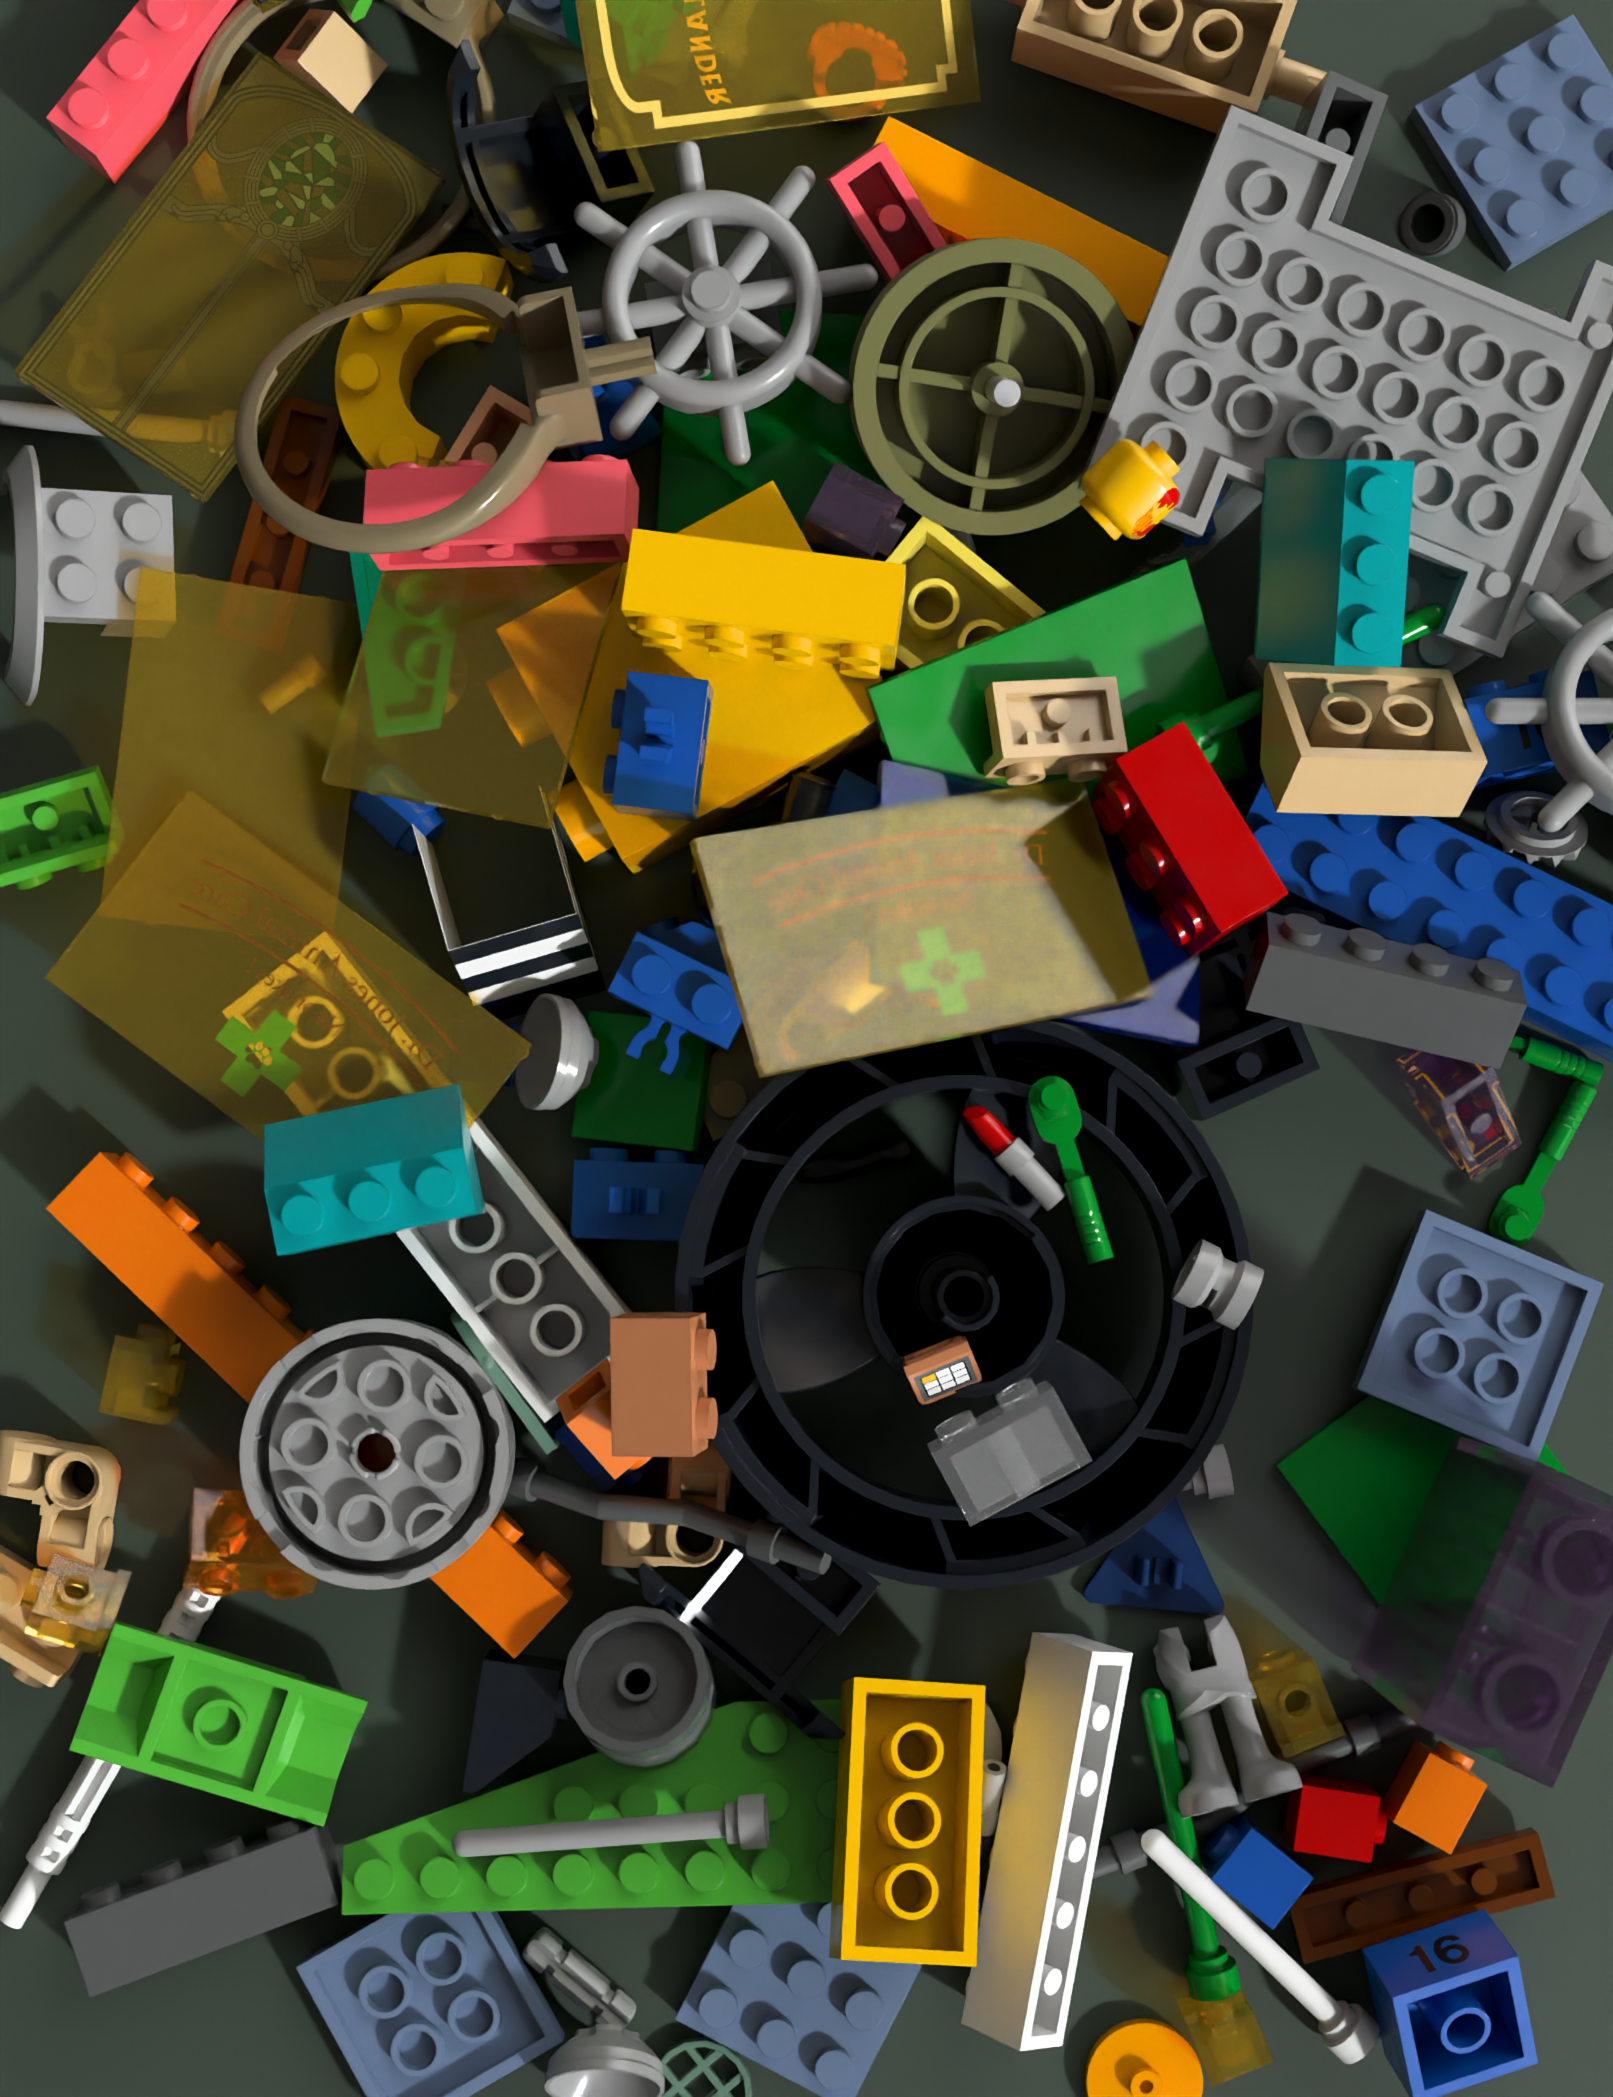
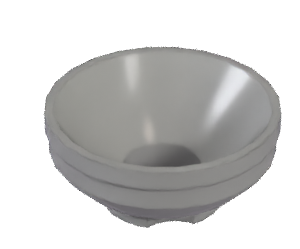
(560, 1056)
(605, 2064)

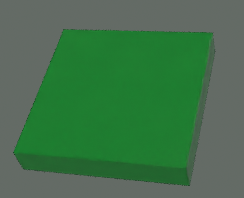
(634, 1099)

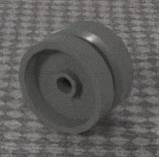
(623, 1651)

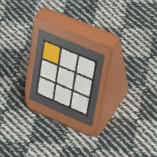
(941, 1369)

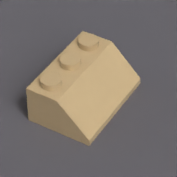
(1367, 741)

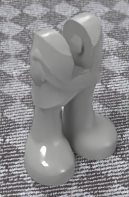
(1194, 1697)

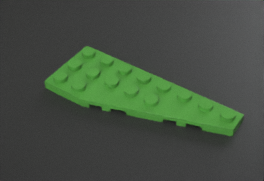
(741, 1753)

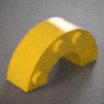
(389, 346)

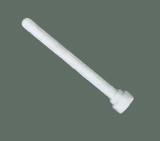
(1345, 2026)

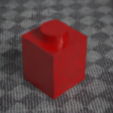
(1334, 1818)

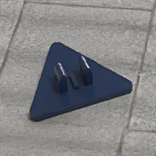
(1157, 1570)

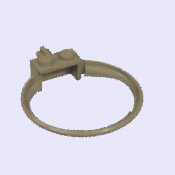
(445, 18)
(559, 394)

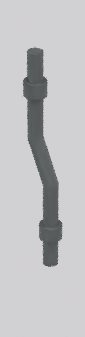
(762, 1539)
(1361, 1738)

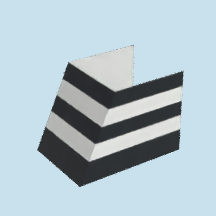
(517, 967)

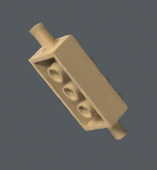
(1168, 54)

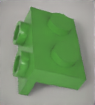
(54, 827)

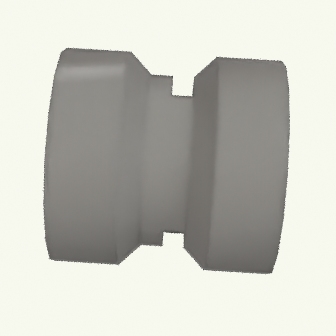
(1217, 1284)

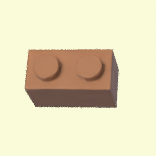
(661, 1384)

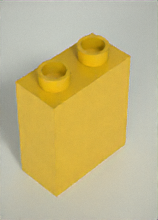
(760, 723)

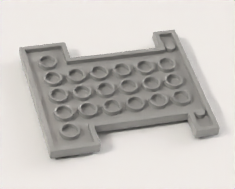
(1338, 347)

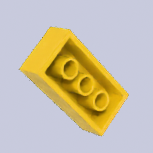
(763, 602)
(908, 1822)

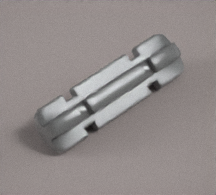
(578, 1979)

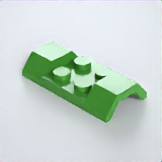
(218, 1723)

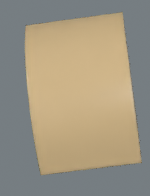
(331, 58)

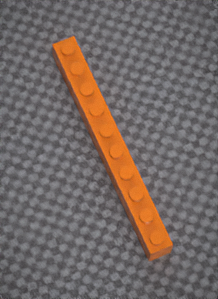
(244, 1334)

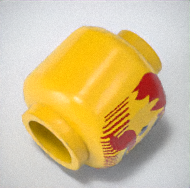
(1130, 489)

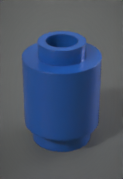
(394, 819)

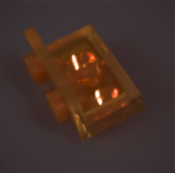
(234, 1552)

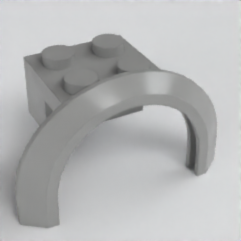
(76, 561)

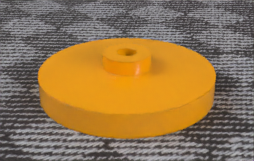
(1143, 2061)

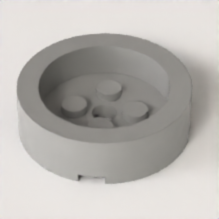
(447, 1436)

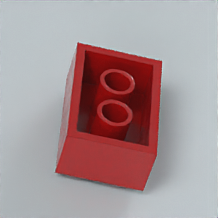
(1186, 840)

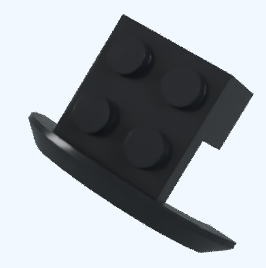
(536, 170)
(1238, 1049)
(769, 1622)

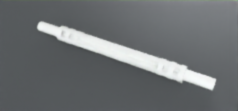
(90, 1783)

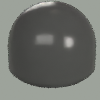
(1453, 229)

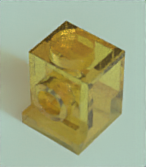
(143, 1376)
(72, 1622)
(1302, 1727)
(1225, 2036)

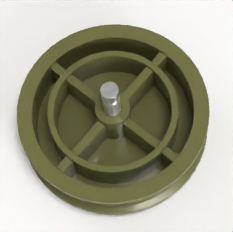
(987, 383)

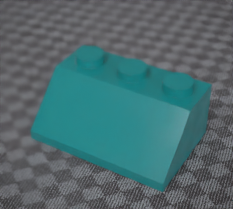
(1333, 561)
(370, 1170)

